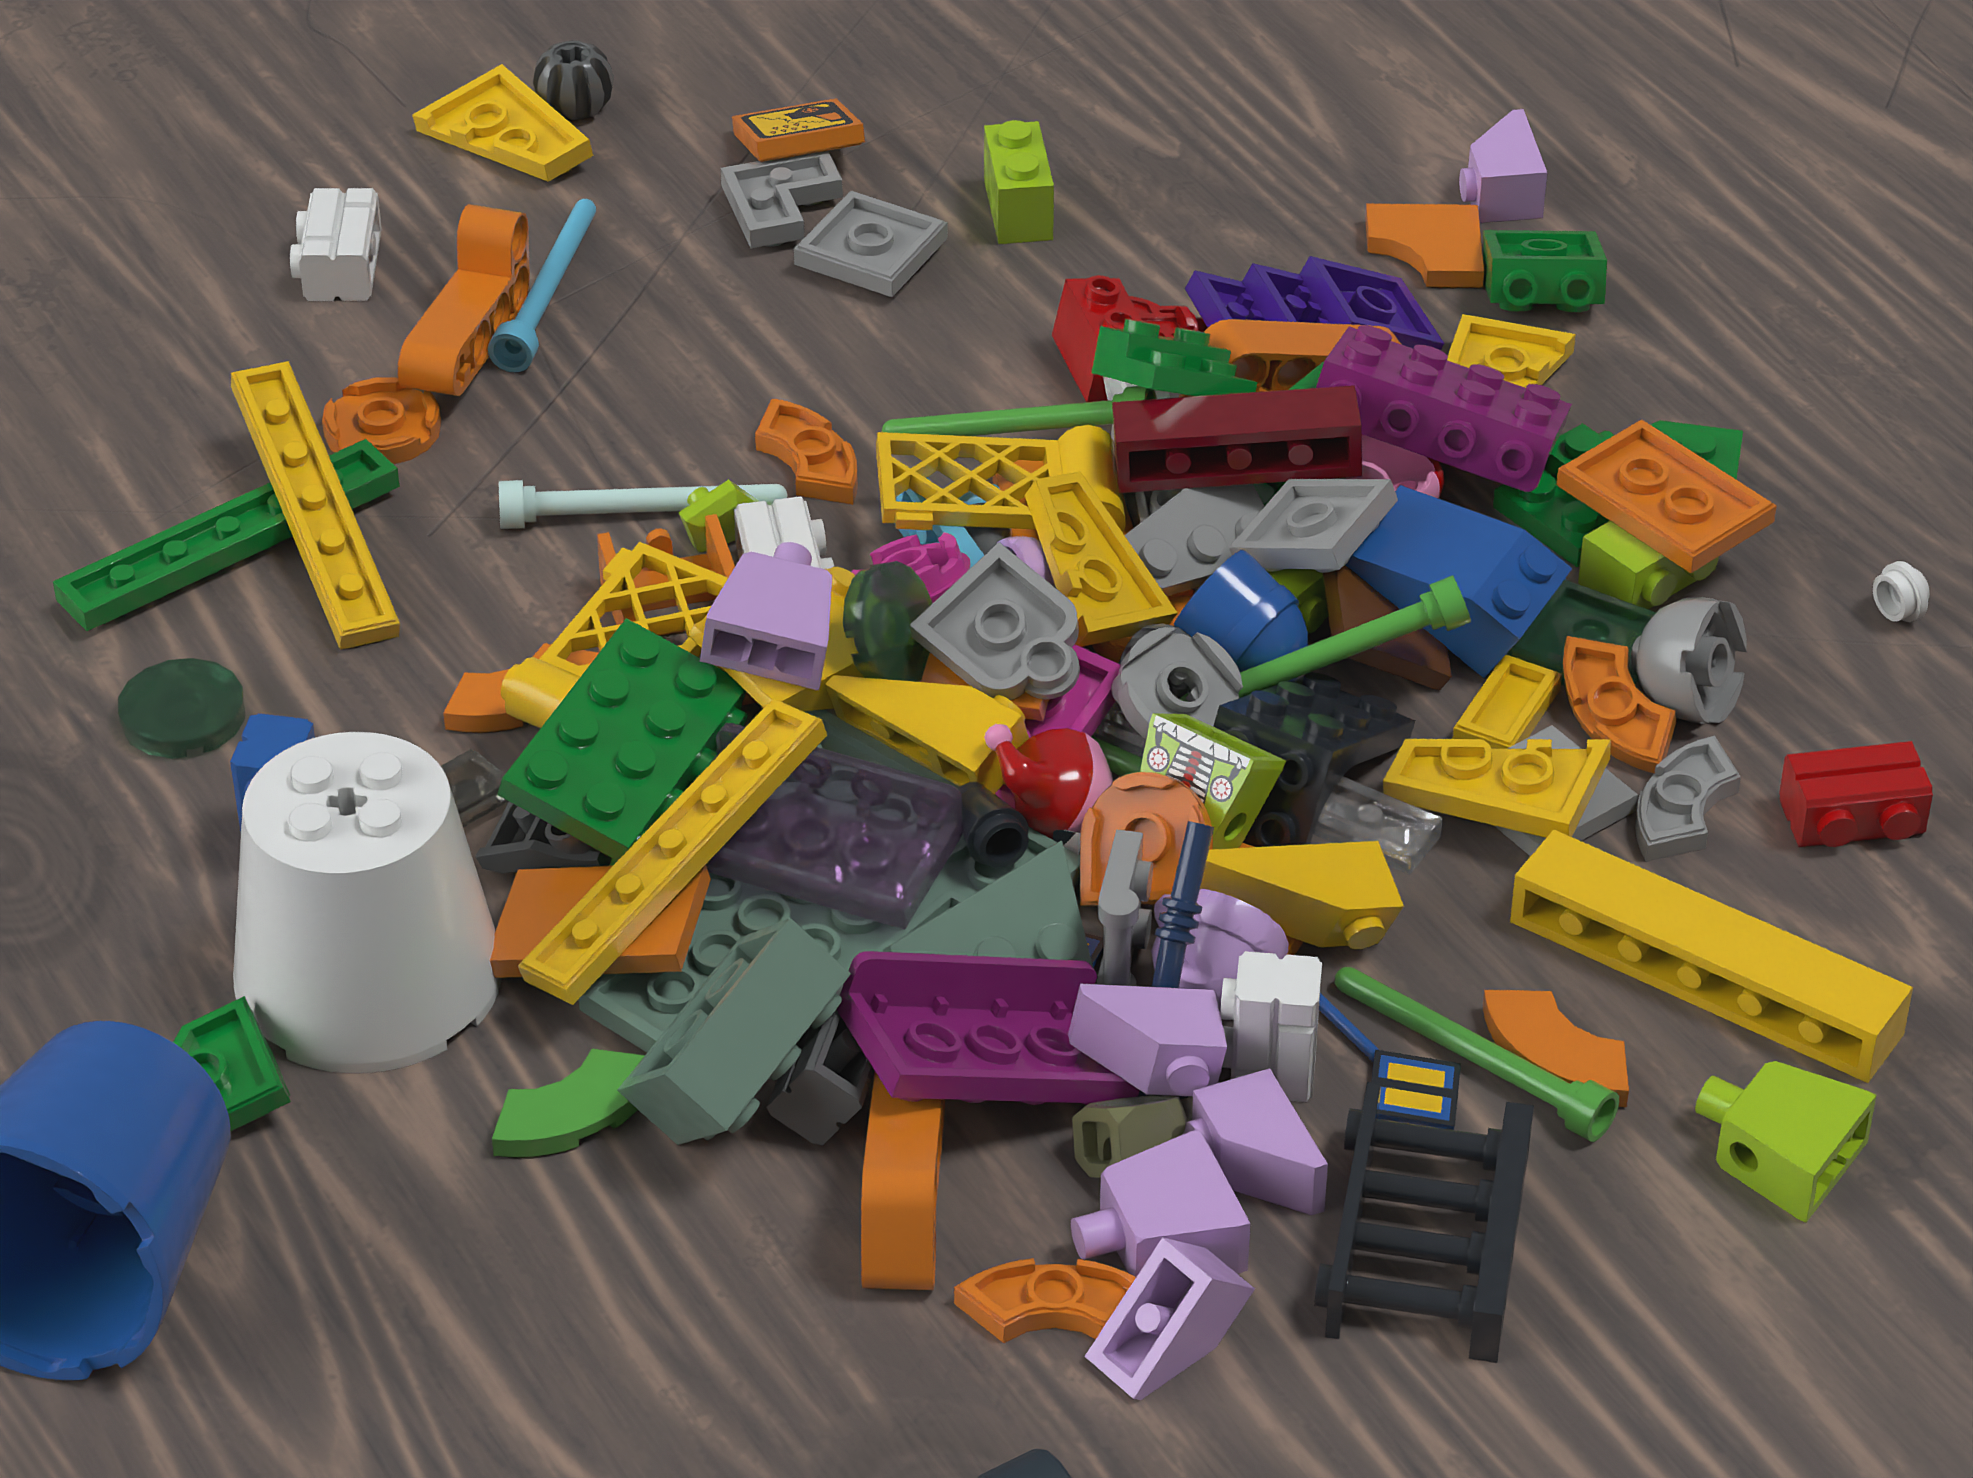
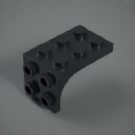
(1320, 738)

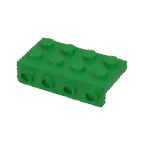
(624, 741)

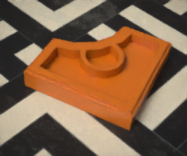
(1432, 238)

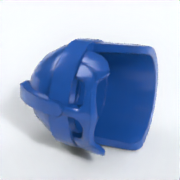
(1245, 613)

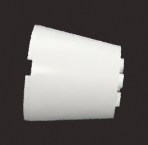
(359, 906)

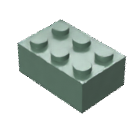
(736, 1034)

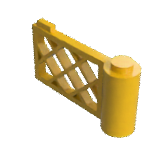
(1078, 449)
(541, 684)

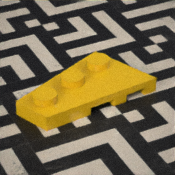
(506, 124)
(1507, 788)

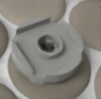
(1165, 655)

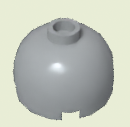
(1690, 658)

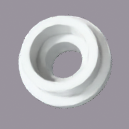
(1901, 592)

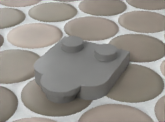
(1004, 630)

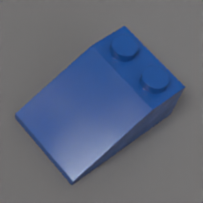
(1497, 567)

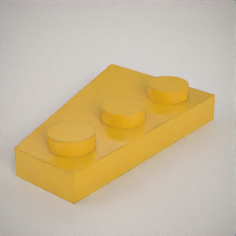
(1516, 350)
(1094, 561)

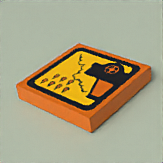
(798, 130)

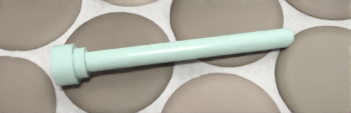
(523, 504)

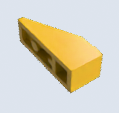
(931, 723)
(1312, 890)

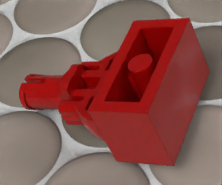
(1105, 303)

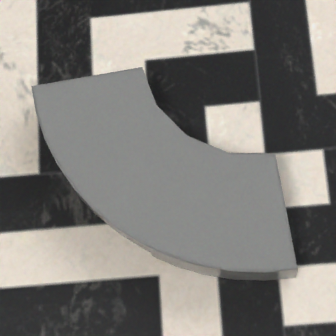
(1679, 797)

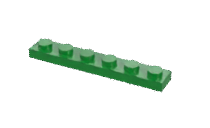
(206, 543)

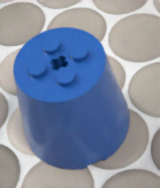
(100, 1194)

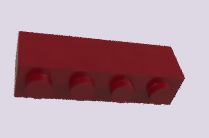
(1237, 439)

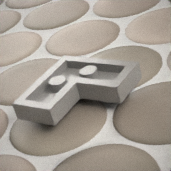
(769, 191)

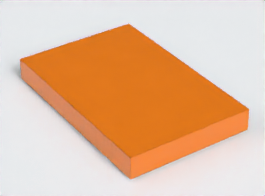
(1666, 496)
(546, 895)

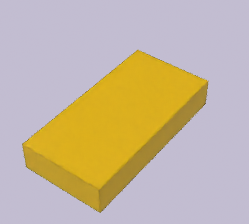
(1509, 703)

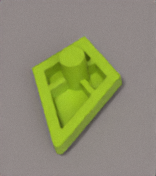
(718, 501)

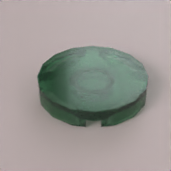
(879, 617)
(181, 707)

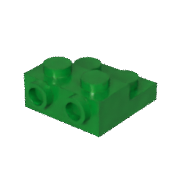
(1544, 269)
(1166, 363)
(1550, 511)

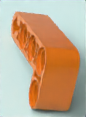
(484, 292)
(1277, 351)
(900, 1191)

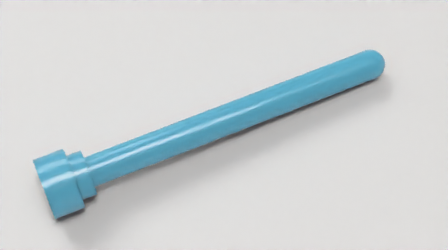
(516, 341)

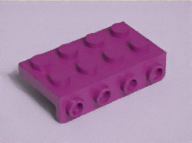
(1447, 409)
(974, 1028)

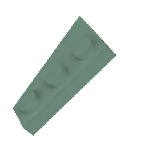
(1016, 916)

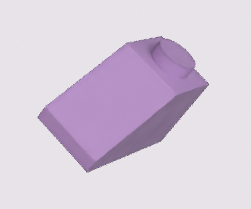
(1505, 172)
(1151, 1035)
(1261, 1141)
(1168, 1317)

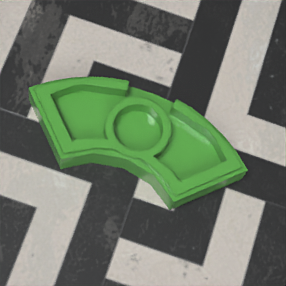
(561, 1113)

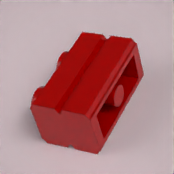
(1855, 794)

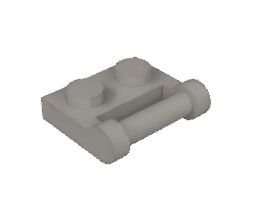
(1119, 908)

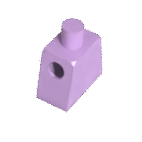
(772, 618)
(1168, 1194)

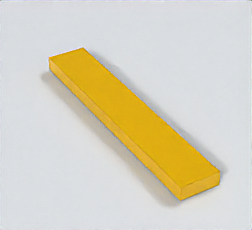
(315, 505)
(672, 851)

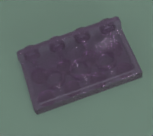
(846, 836)

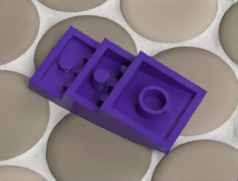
(1319, 294)

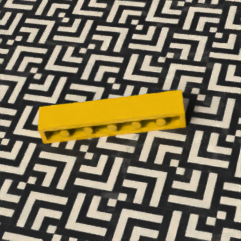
(1711, 955)

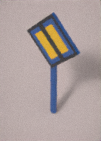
(1411, 1086)

